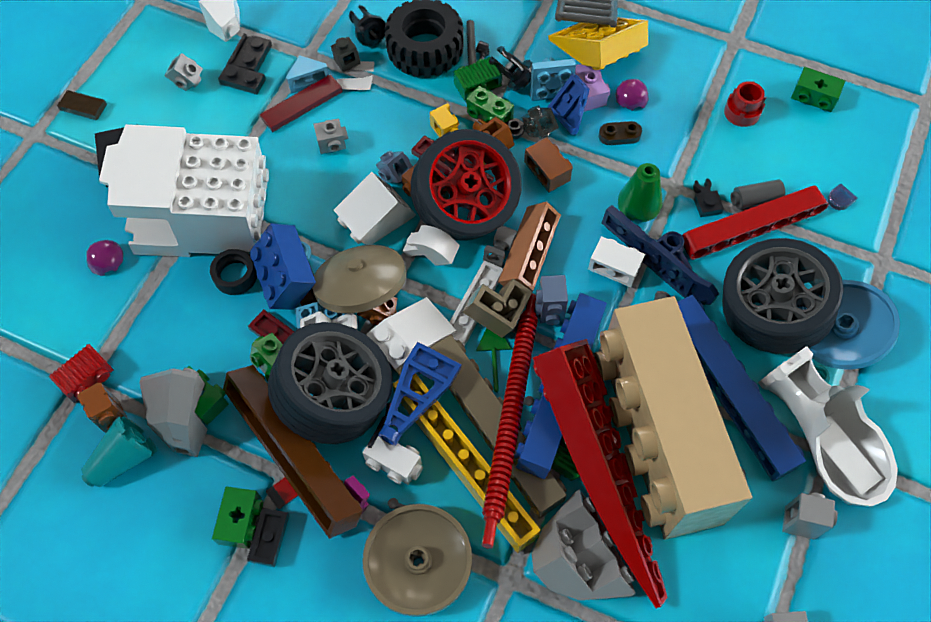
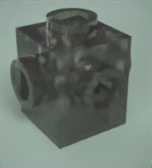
(539, 122)

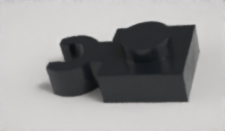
(707, 201)

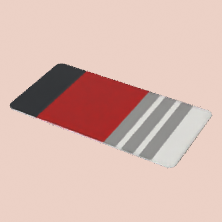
(281, 493)

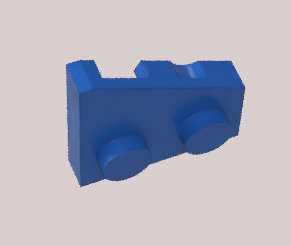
(570, 103)

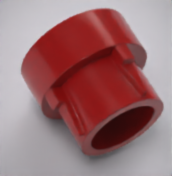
(745, 104)

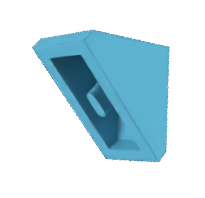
(305, 73)

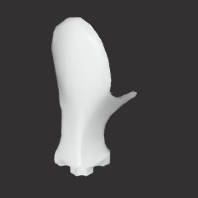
(843, 441)

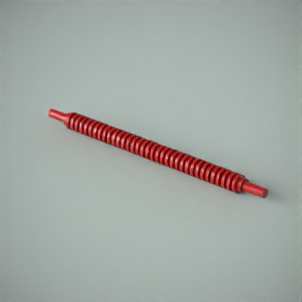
(509, 423)

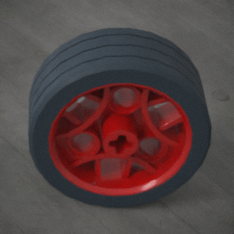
(466, 184)

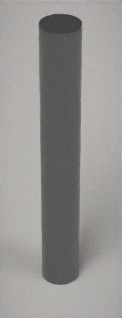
(471, 42)

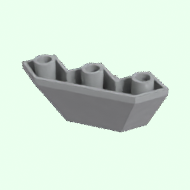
(170, 408)
(579, 555)

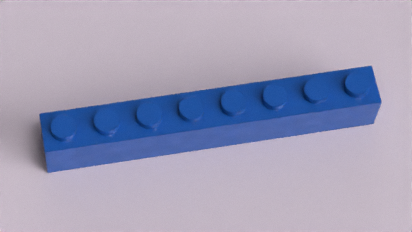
(740, 395)
(543, 431)

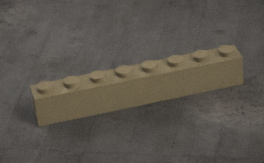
(484, 411)

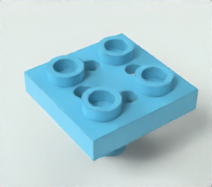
(550, 77)

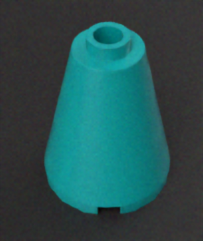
(117, 452)

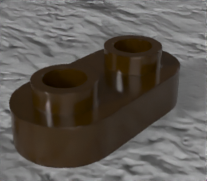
(620, 133)

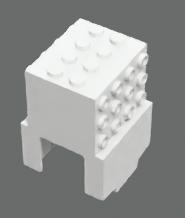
(186, 190)

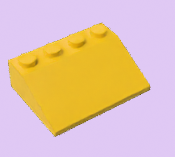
(601, 44)

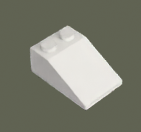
(402, 331)

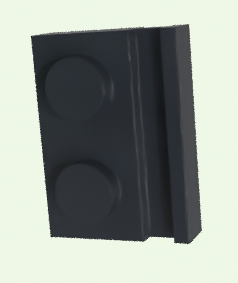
(250, 52)

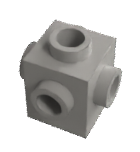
(184, 72)
(330, 136)

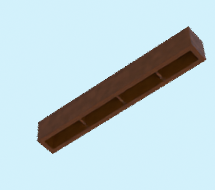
(294, 455)

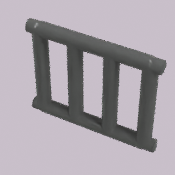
(588, 11)

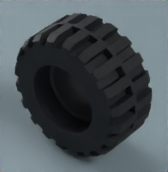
(424, 18)

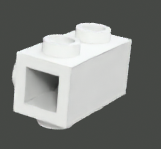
(398, 461)

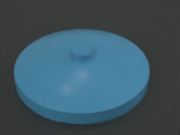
(862, 331)

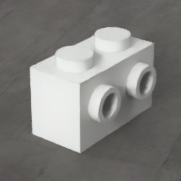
(616, 261)

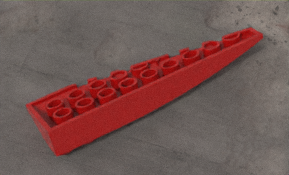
(576, 397)

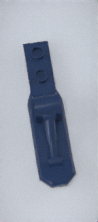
(662, 256)

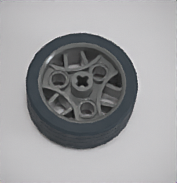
(781, 295)
(350, 365)

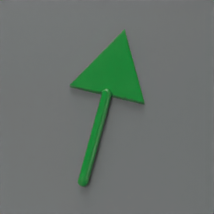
(493, 342)

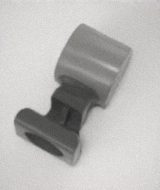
(502, 241)

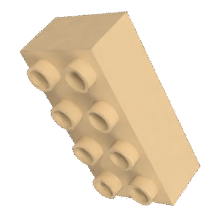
(670, 420)

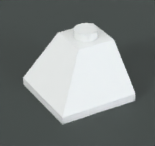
(221, 17)

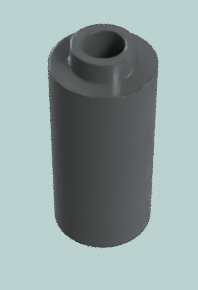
(757, 193)

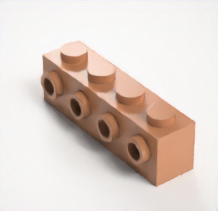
(530, 245)

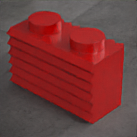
(81, 372)

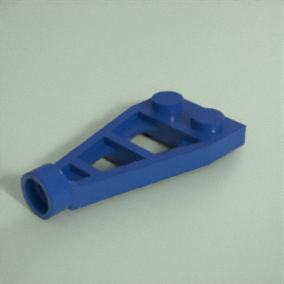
(433, 366)

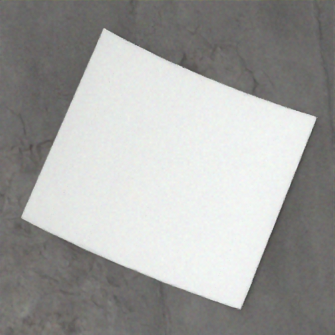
(358, 83)

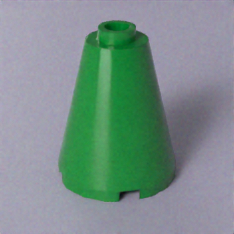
(642, 194)

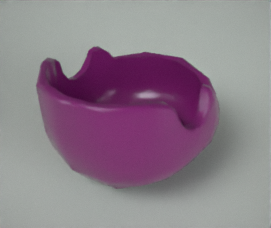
(632, 94)
(104, 257)

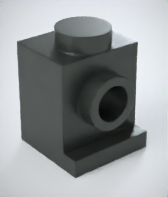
(342, 48)

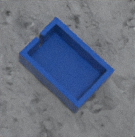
(282, 267)

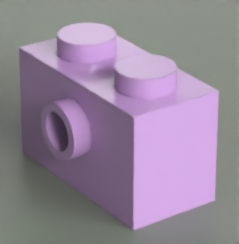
(598, 90)

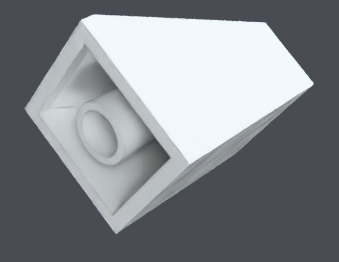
(373, 210)

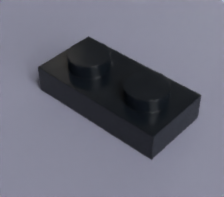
(242, 79)
(268, 537)

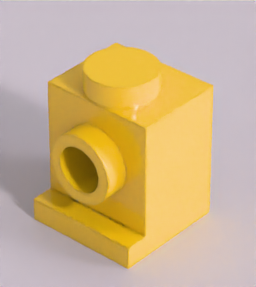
(443, 121)

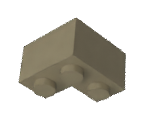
(498, 311)

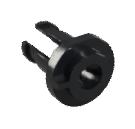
(369, 29)
(518, 74)

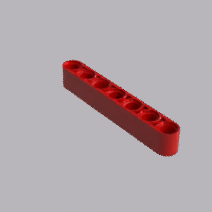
(754, 222)

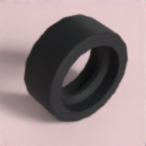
(226, 258)

